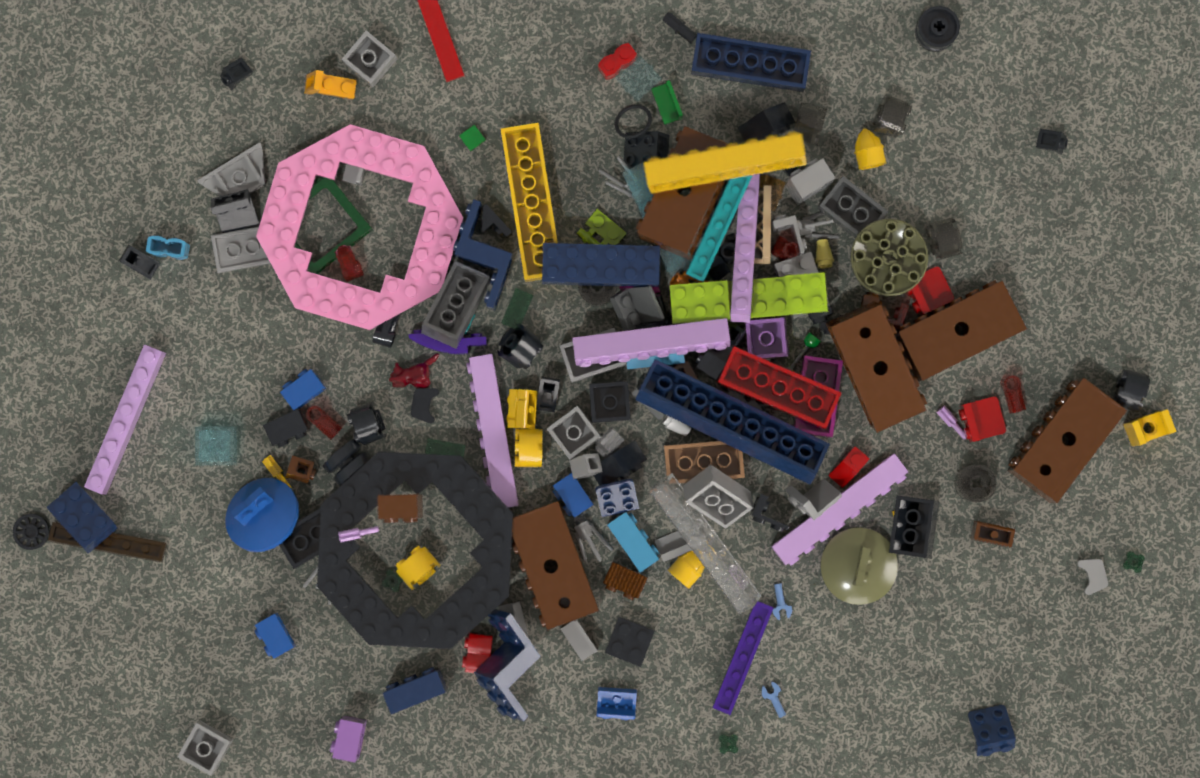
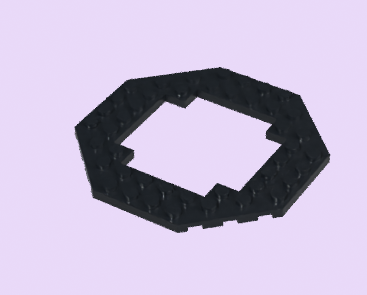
(462, 610)

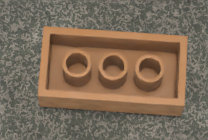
(689, 460)

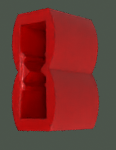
(613, 63)
(479, 650)

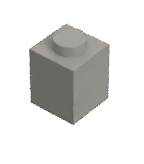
(585, 466)

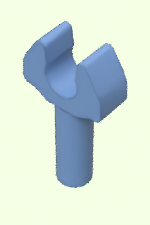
(780, 602)
(774, 698)

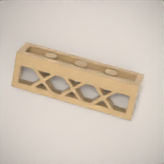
(766, 222)

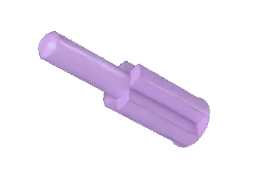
(950, 420)
(355, 533)

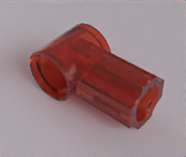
(785, 249)
(349, 265)
(1013, 396)
(324, 423)

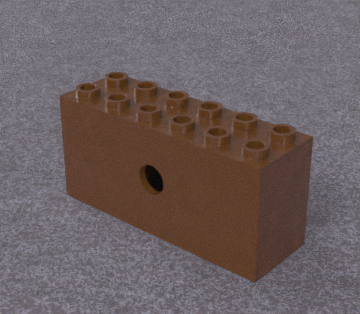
(679, 220)
(985, 319)
(885, 393)
(1086, 419)
(558, 594)

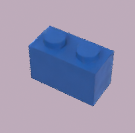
(302, 389)
(573, 495)
(274, 636)

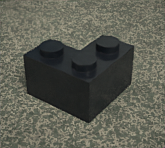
(767, 123)
(713, 362)
(620, 464)

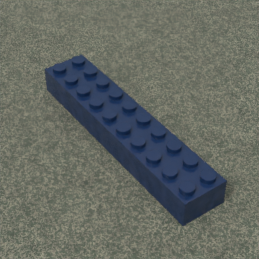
(732, 422)

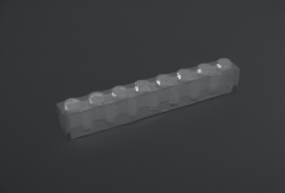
(705, 544)

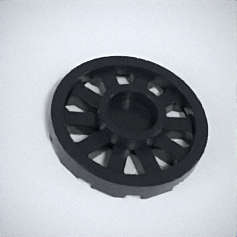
(31, 531)

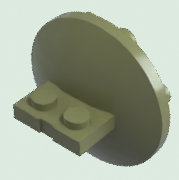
(889, 257)
(858, 566)

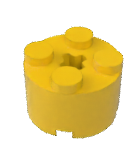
(528, 447)
(417, 567)

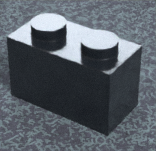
(285, 428)

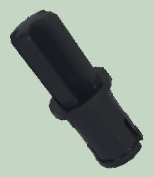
(679, 27)

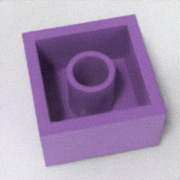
(767, 338)
(349, 738)

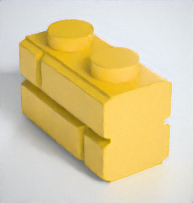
(522, 409)

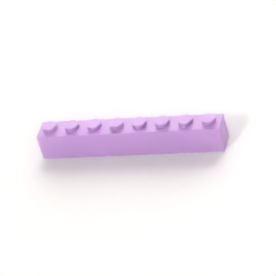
(745, 253)
(651, 342)
(125, 420)
(493, 428)
(853, 498)

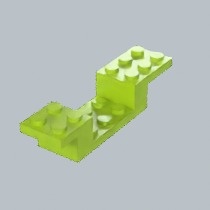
(769, 298)

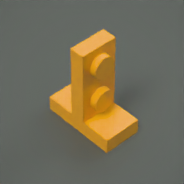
(329, 85)

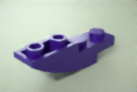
(430, 343)

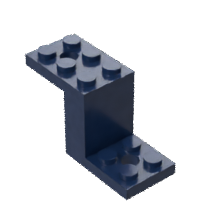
(483, 254)
(507, 664)

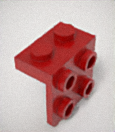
(930, 292)
(982, 419)

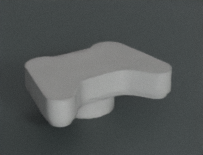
(1095, 573)

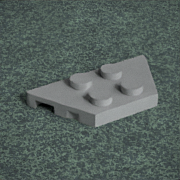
(238, 174)

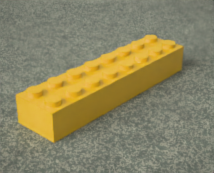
(725, 163)
(529, 195)

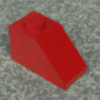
(848, 466)

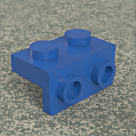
(616, 703)

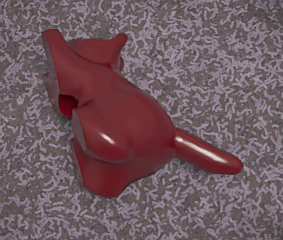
(417, 375)

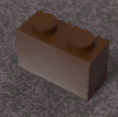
(992, 534)
(624, 580)

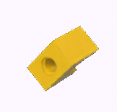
(1160, 423)

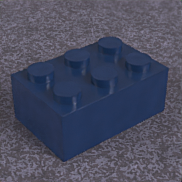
(82, 517)
(414, 690)

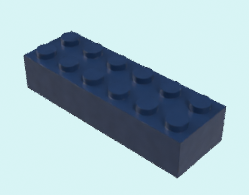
(750, 62)
(600, 265)

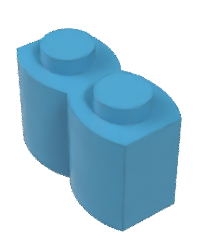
(172, 247)

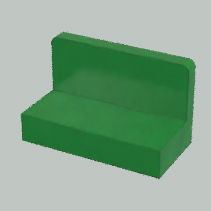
(667, 103)

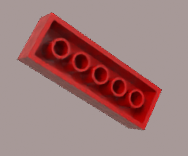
(779, 387)

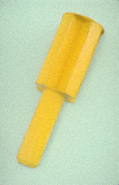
(274, 469)

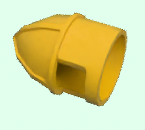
(869, 150)
(687, 569)

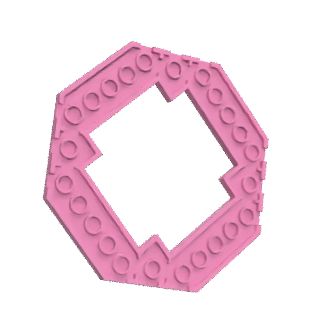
(288, 204)

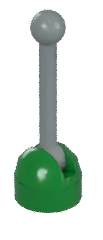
(810, 342)

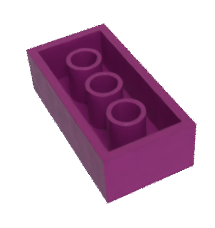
(826, 373)

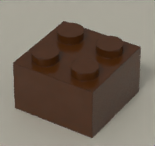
(400, 507)

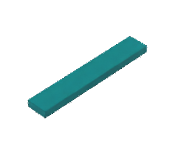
(717, 227)

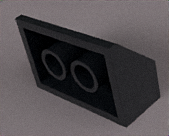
(914, 526)

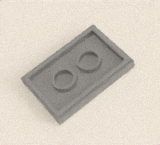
(238, 250)

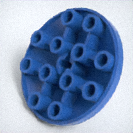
(262, 515)

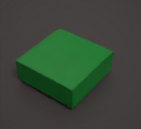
(472, 138)

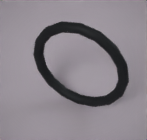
(629, 108)

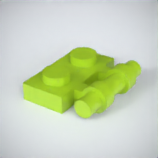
(604, 228)

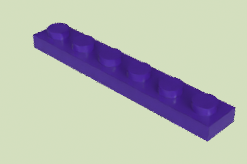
(742, 658)

